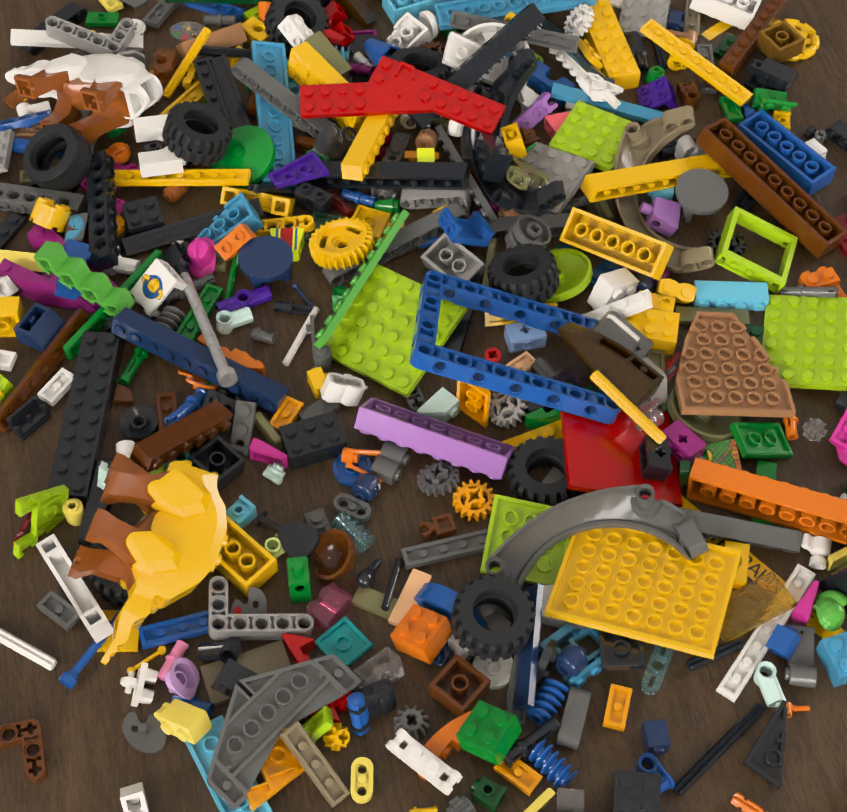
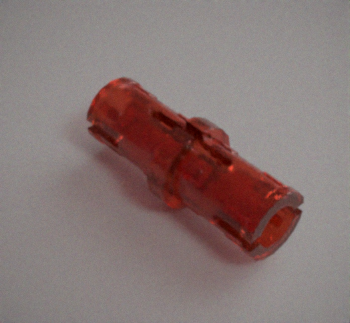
(347, 210)

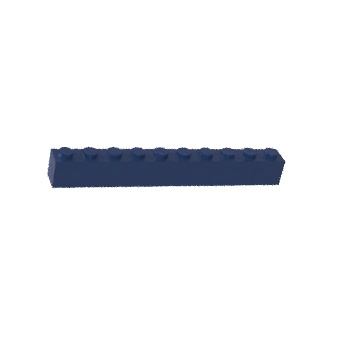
(196, 358)

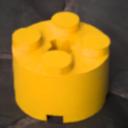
(50, 215)

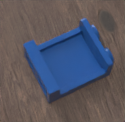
(464, 231)

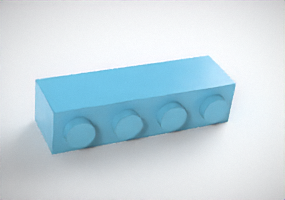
(731, 295)

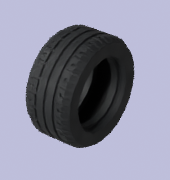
(45, 146)

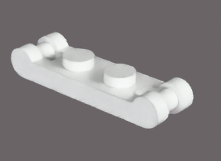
(424, 762)

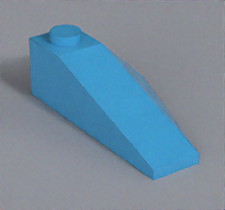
(236, 211)

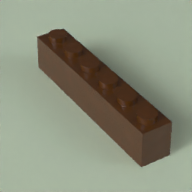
(181, 436)

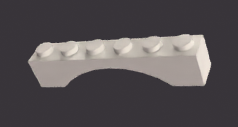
(75, 589)

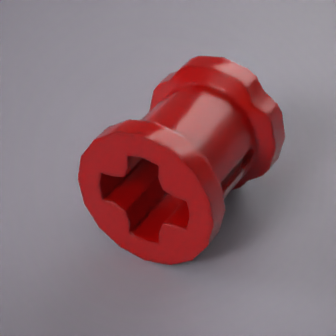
(490, 355)

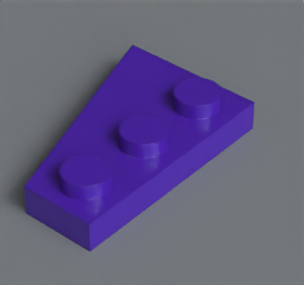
(298, 171)

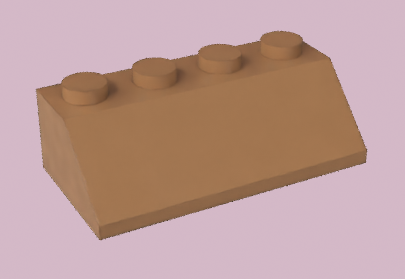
(225, 37)

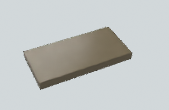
(259, 660)

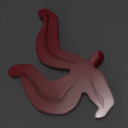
(23, 527)

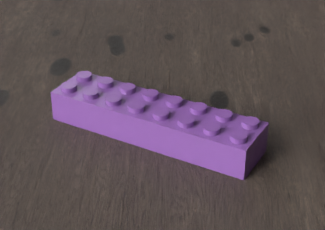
(434, 438)

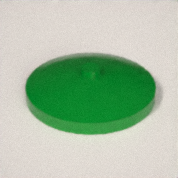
(249, 149)

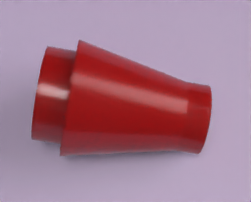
(334, 37)

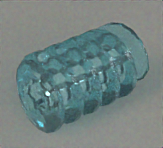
(351, 527)

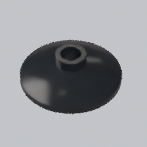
(135, 416)

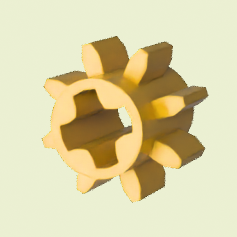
(336, 737)

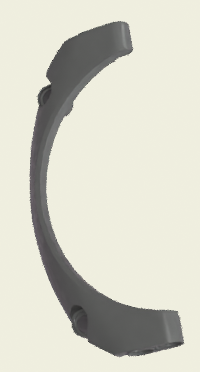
(594, 510)

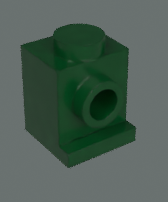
(488, 801)

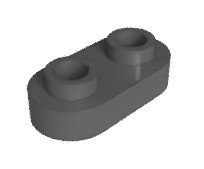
(353, 507)

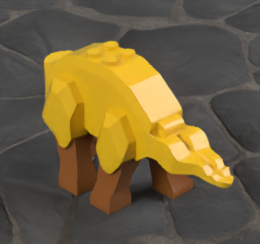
(165, 550)

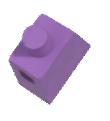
(662, 215)

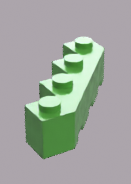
(76, 274)

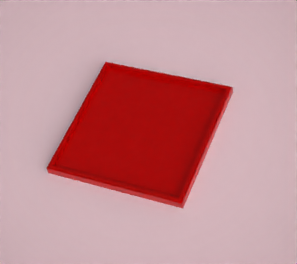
(608, 456)

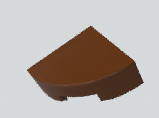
(123, 395)

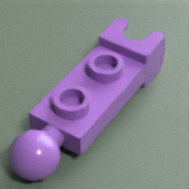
(535, 111)

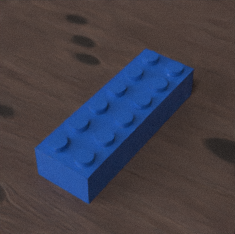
(788, 152)

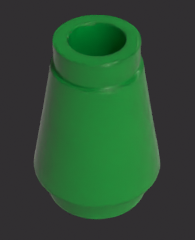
(388, 205)

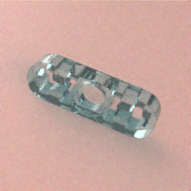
(665, 660)

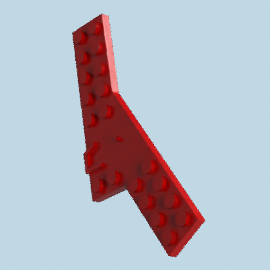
(401, 90)

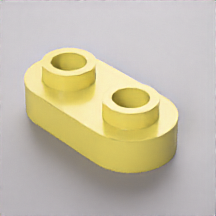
(362, 781)

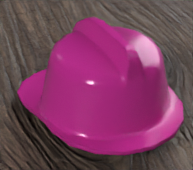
(202, 256)

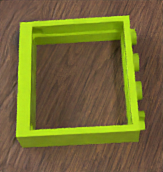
(747, 268)

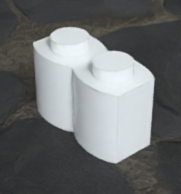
(342, 389)

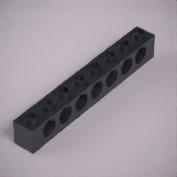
(102, 212)

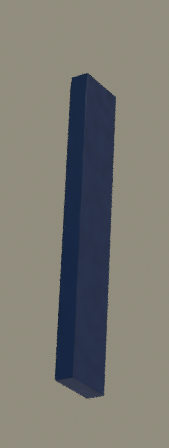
(529, 655)

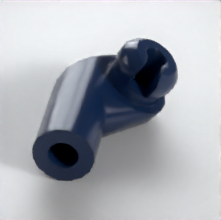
(442, 657)

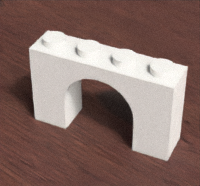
(159, 161)

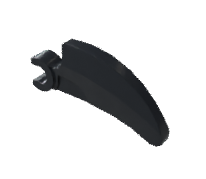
(270, 188)

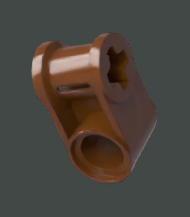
(688, 94)

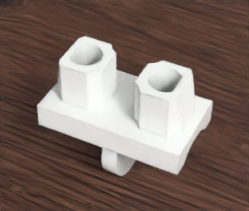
(140, 694)

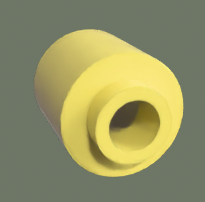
(73, 511)

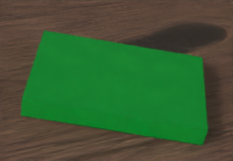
(761, 440)

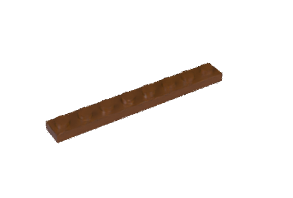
(42, 368)

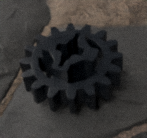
(736, 245)

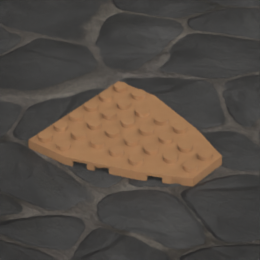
(728, 372)

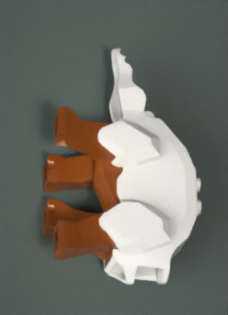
(107, 84)

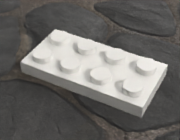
(460, 49)

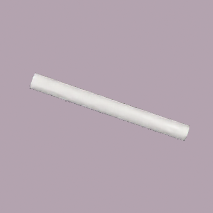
(300, 337)

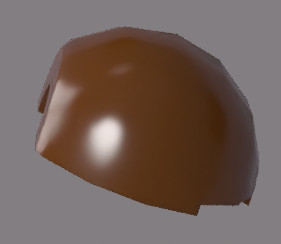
(335, 554)

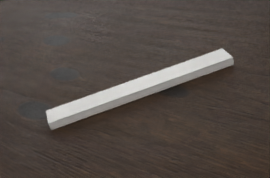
(39, 38)
(755, 648)

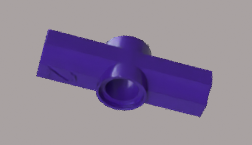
(245, 298)

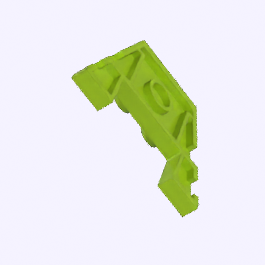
(46, 514)

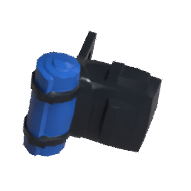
(369, 702)

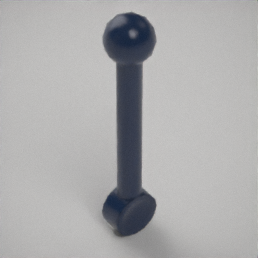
(295, 285)

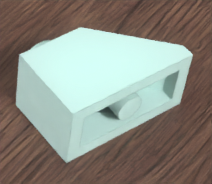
(441, 406)

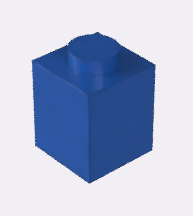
(783, 641)

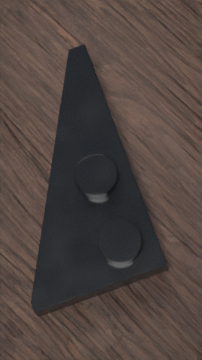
(767, 752)

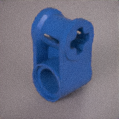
(666, 779)

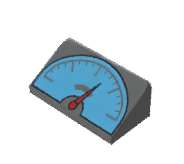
(76, 227)

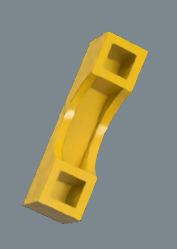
(269, 202)

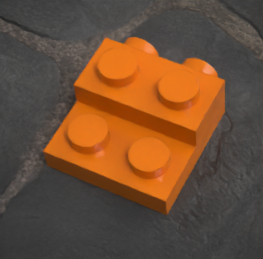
(821, 278)

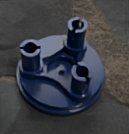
(266, 260)

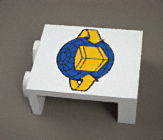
(156, 286)

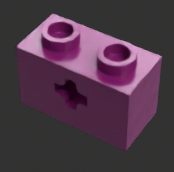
(684, 442)

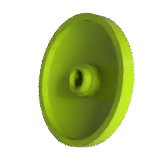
(574, 273)

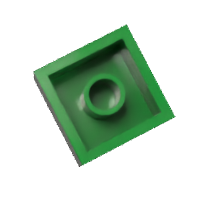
(489, 732)

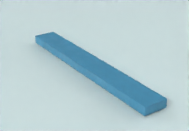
(624, 110)

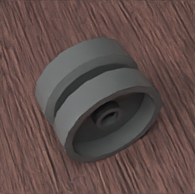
(528, 230)

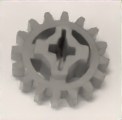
(506, 410)

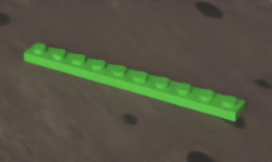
(358, 281)

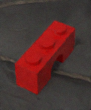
(336, 17)

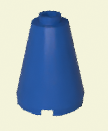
(376, 49)

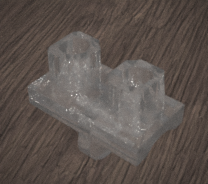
(651, 411)

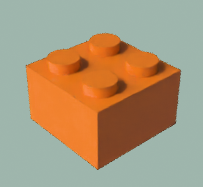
(421, 633)

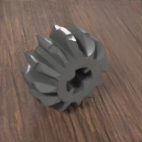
(412, 715)

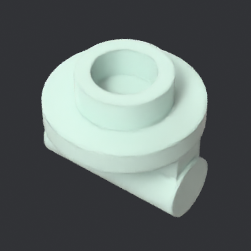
(274, 473)

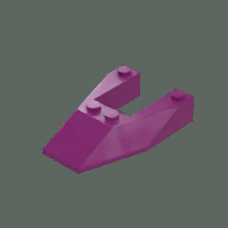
(42, 288)

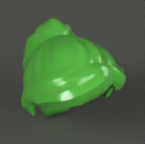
(830, 609)

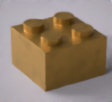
(780, 42)

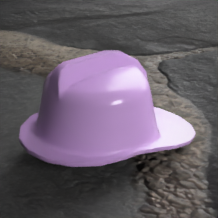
(182, 678)

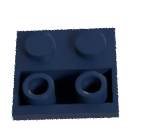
(38, 327)

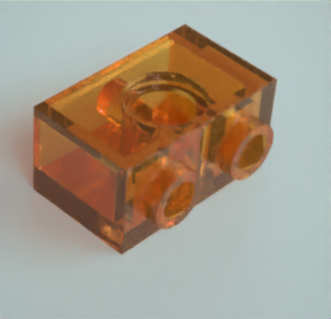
(163, 64)

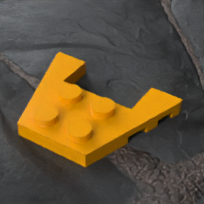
(277, 772)

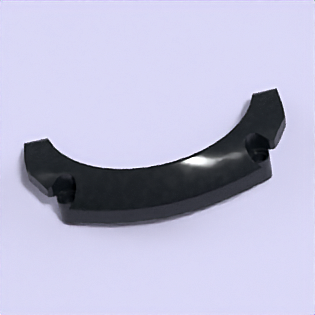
(504, 194)

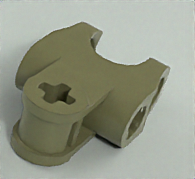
(523, 175)

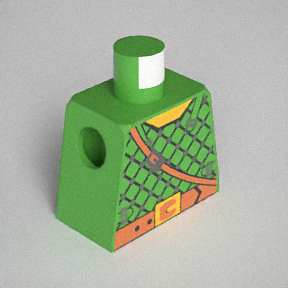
(723, 453)

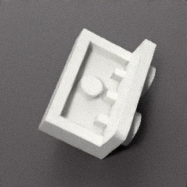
(295, 29)

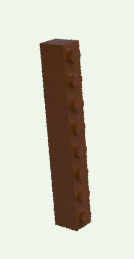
(746, 42)

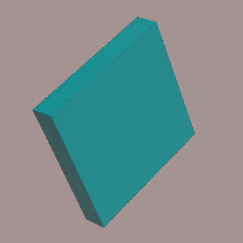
(344, 642)

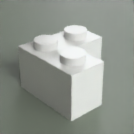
(612, 287)

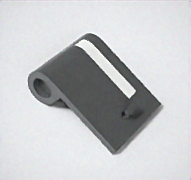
(621, 331)

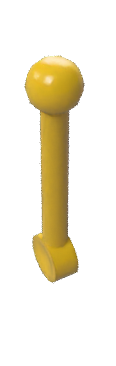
(161, 651)

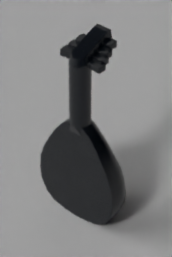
(295, 538)

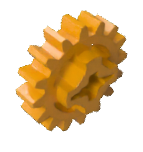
(478, 506)

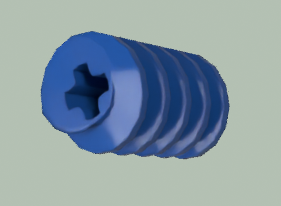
(546, 700)
(551, 765)

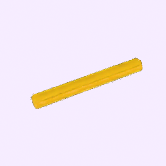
(186, 63)
(628, 407)

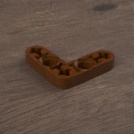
(27, 741)

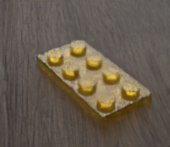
(755, 605)

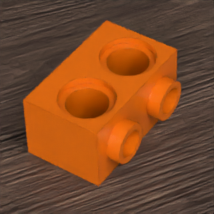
(233, 242)

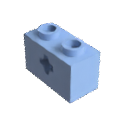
(523, 337)

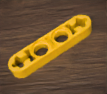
(282, 222)

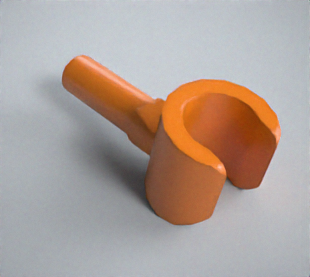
(790, 707)

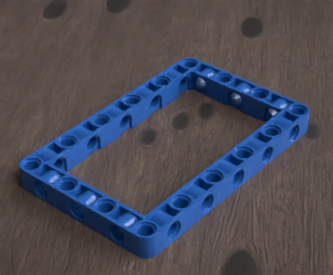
(492, 375)

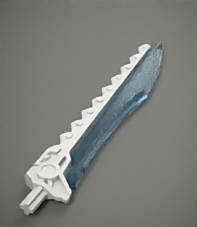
(589, 78)

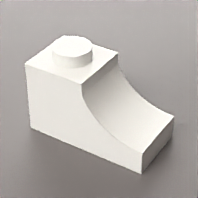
(134, 798)

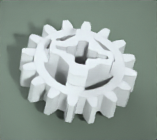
(579, 20)

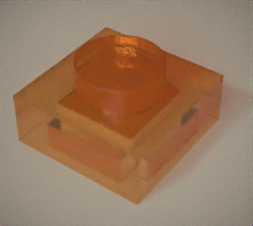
(14, 99)

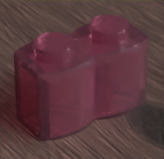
(329, 606)

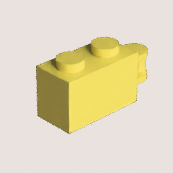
(183, 721)

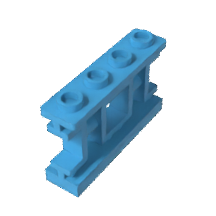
(573, 636)

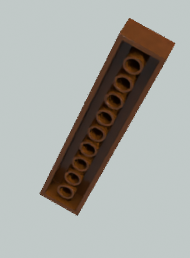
(771, 187)

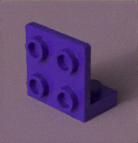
(657, 94)

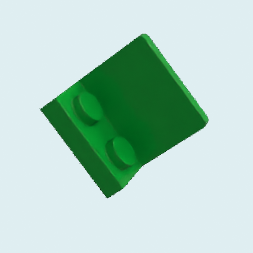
(771, 100)

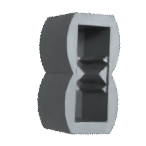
(390, 462)

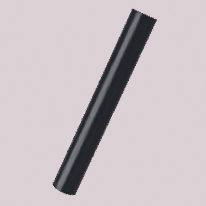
(392, 584)

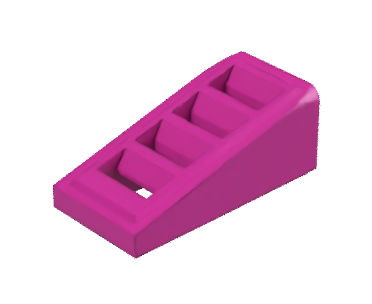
(267, 454)
(803, 609)

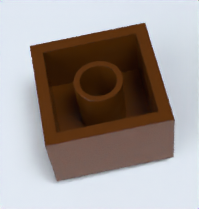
(459, 686)

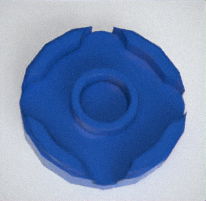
(346, 475)

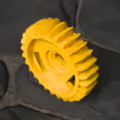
(349, 232)

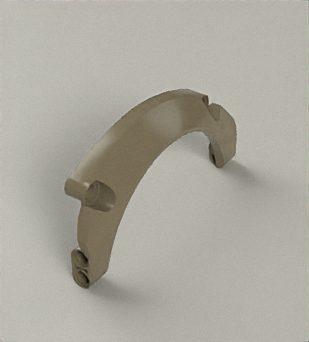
(638, 148)

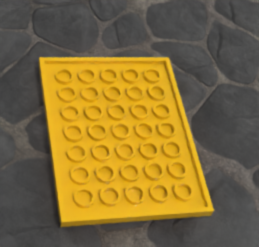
(645, 589)

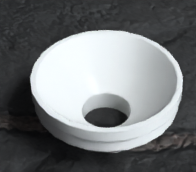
(430, 21)

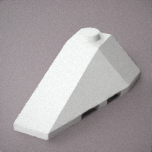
(409, 33)

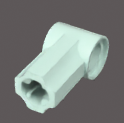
(228, 320)
(769, 685)

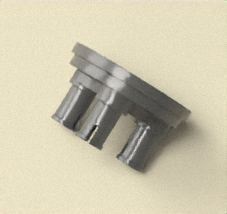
(700, 193)

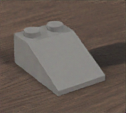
(451, 259)

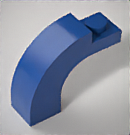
(441, 600)

